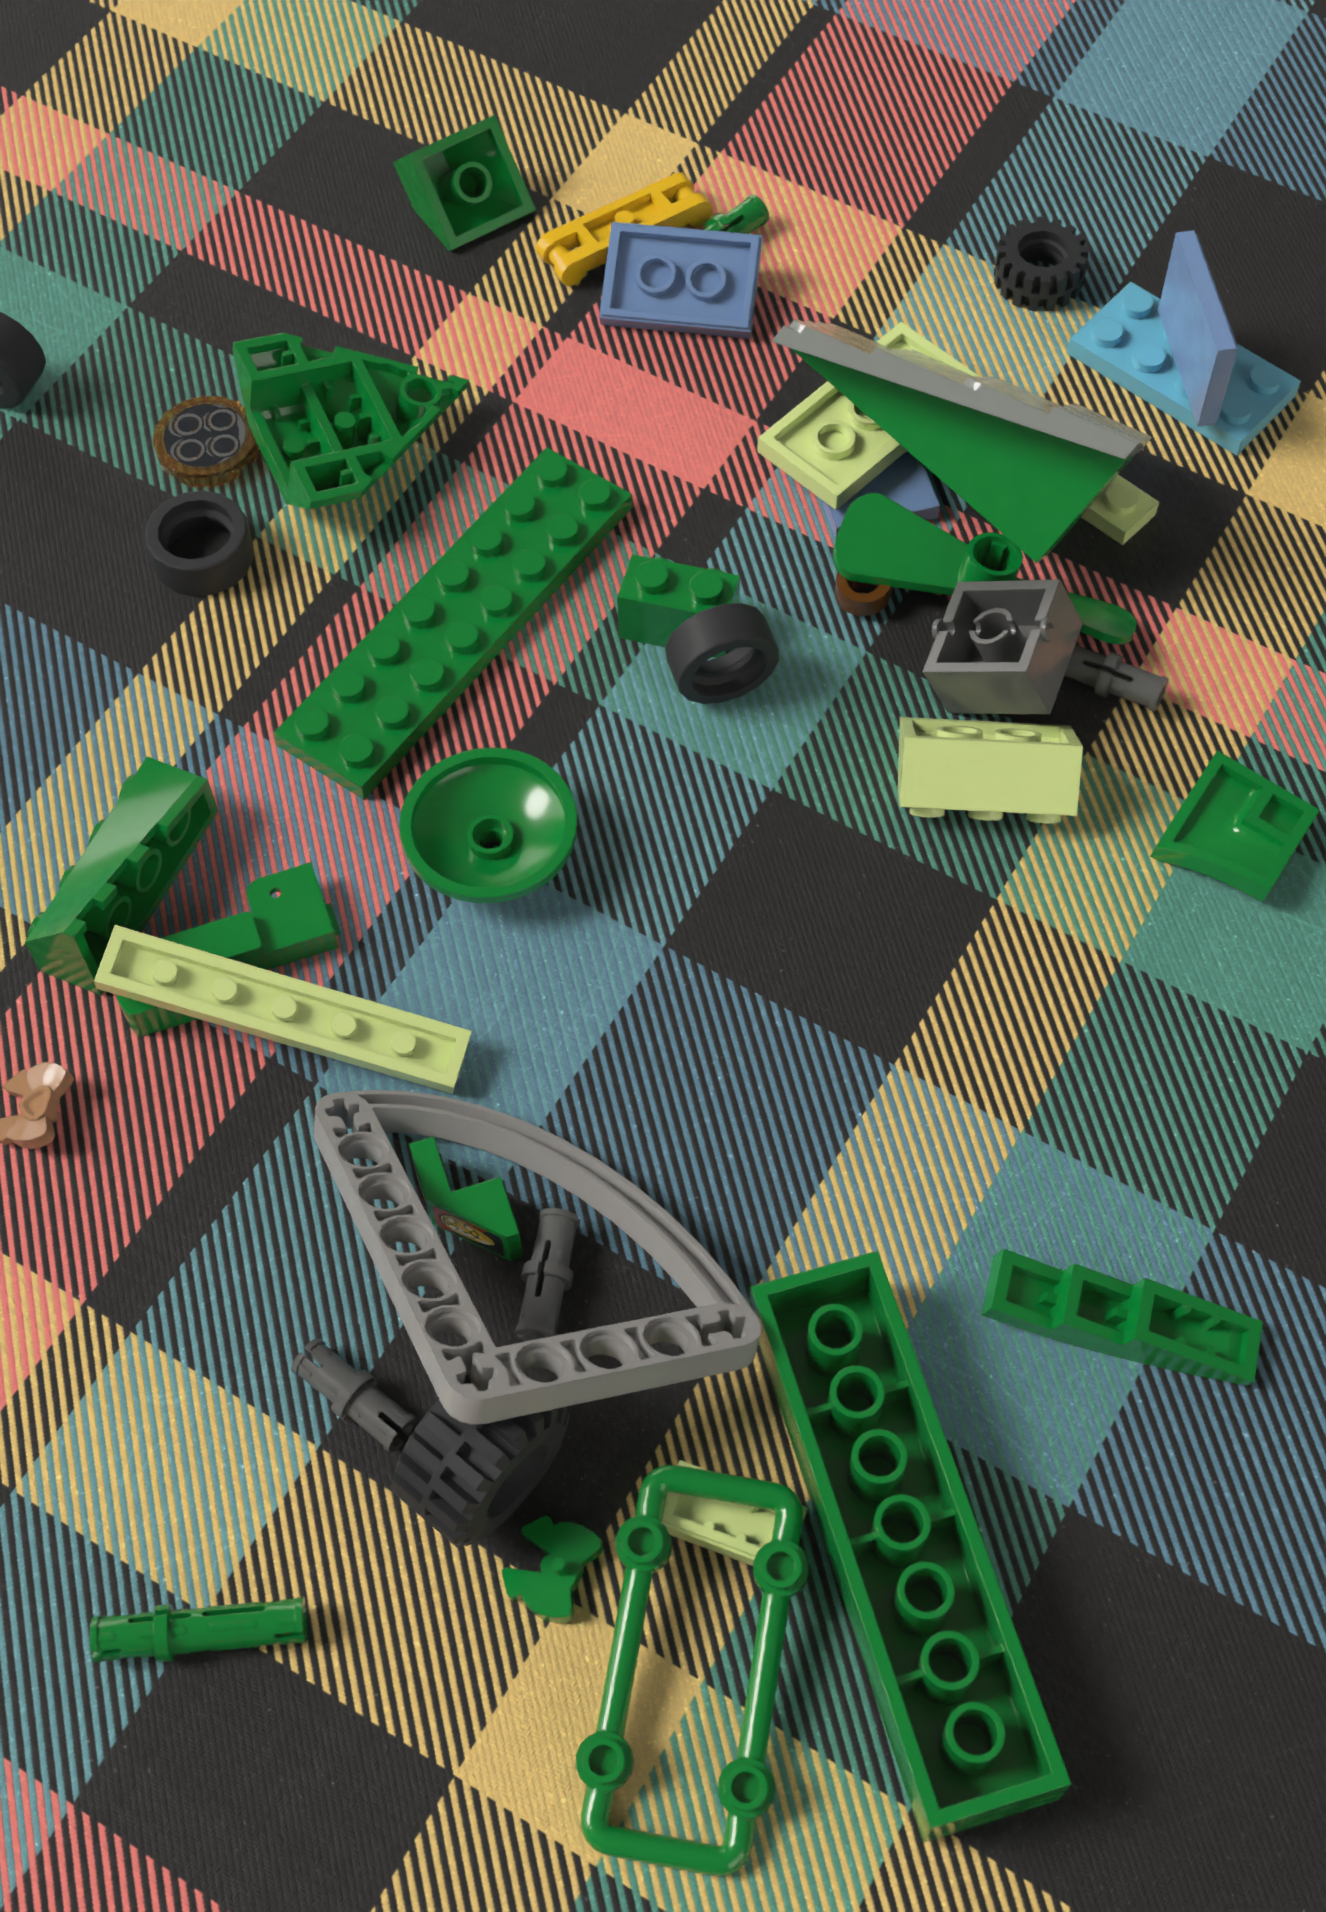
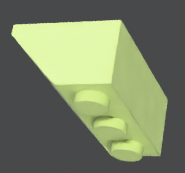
(988, 768)

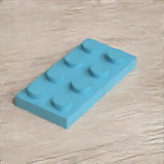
(1132, 350)

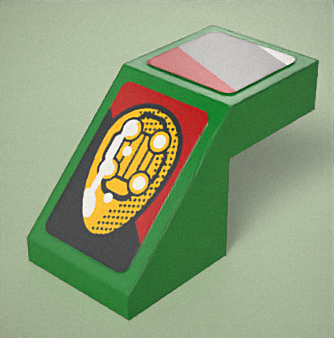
(472, 1213)

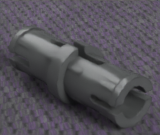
(1115, 677)
(547, 1274)
(354, 1395)

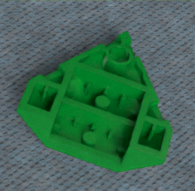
(334, 417)

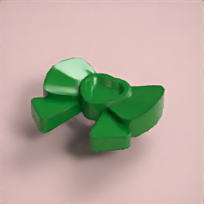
(550, 1591)

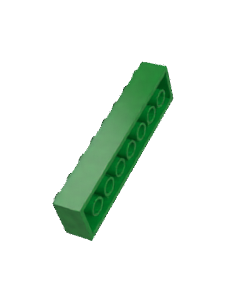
(906, 1550)

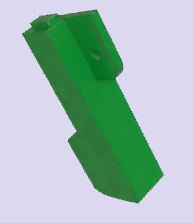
(276, 934)

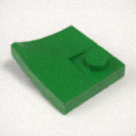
(1236, 828)

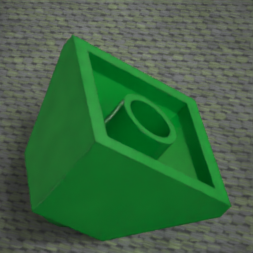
(465, 184)

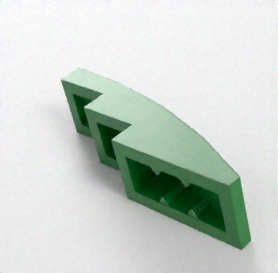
(1123, 1320)

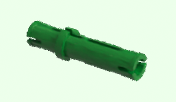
(188, 1630)

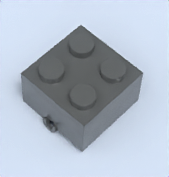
(1003, 647)

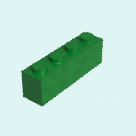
(122, 871)

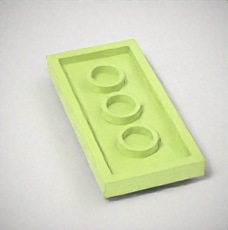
(832, 442)

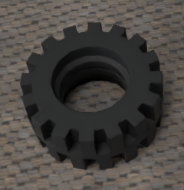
(1043, 243)

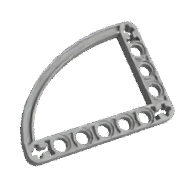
(715, 1335)

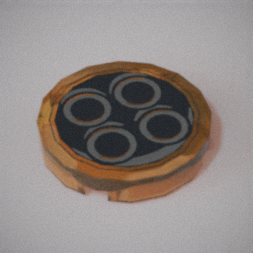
(205, 441)

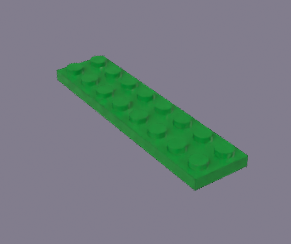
(452, 623)

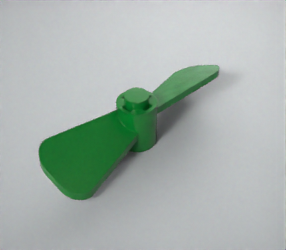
(902, 550)

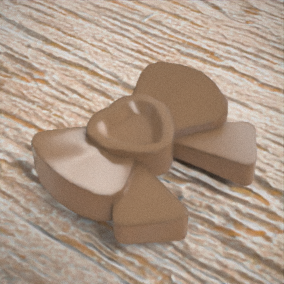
(40, 1096)

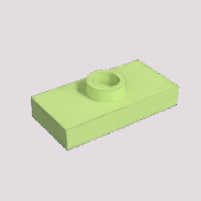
(719, 1525)

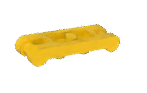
(662, 203)

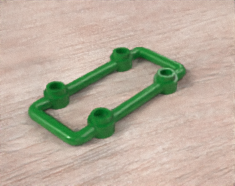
(606, 1757)

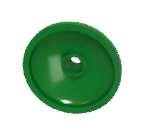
(485, 800)

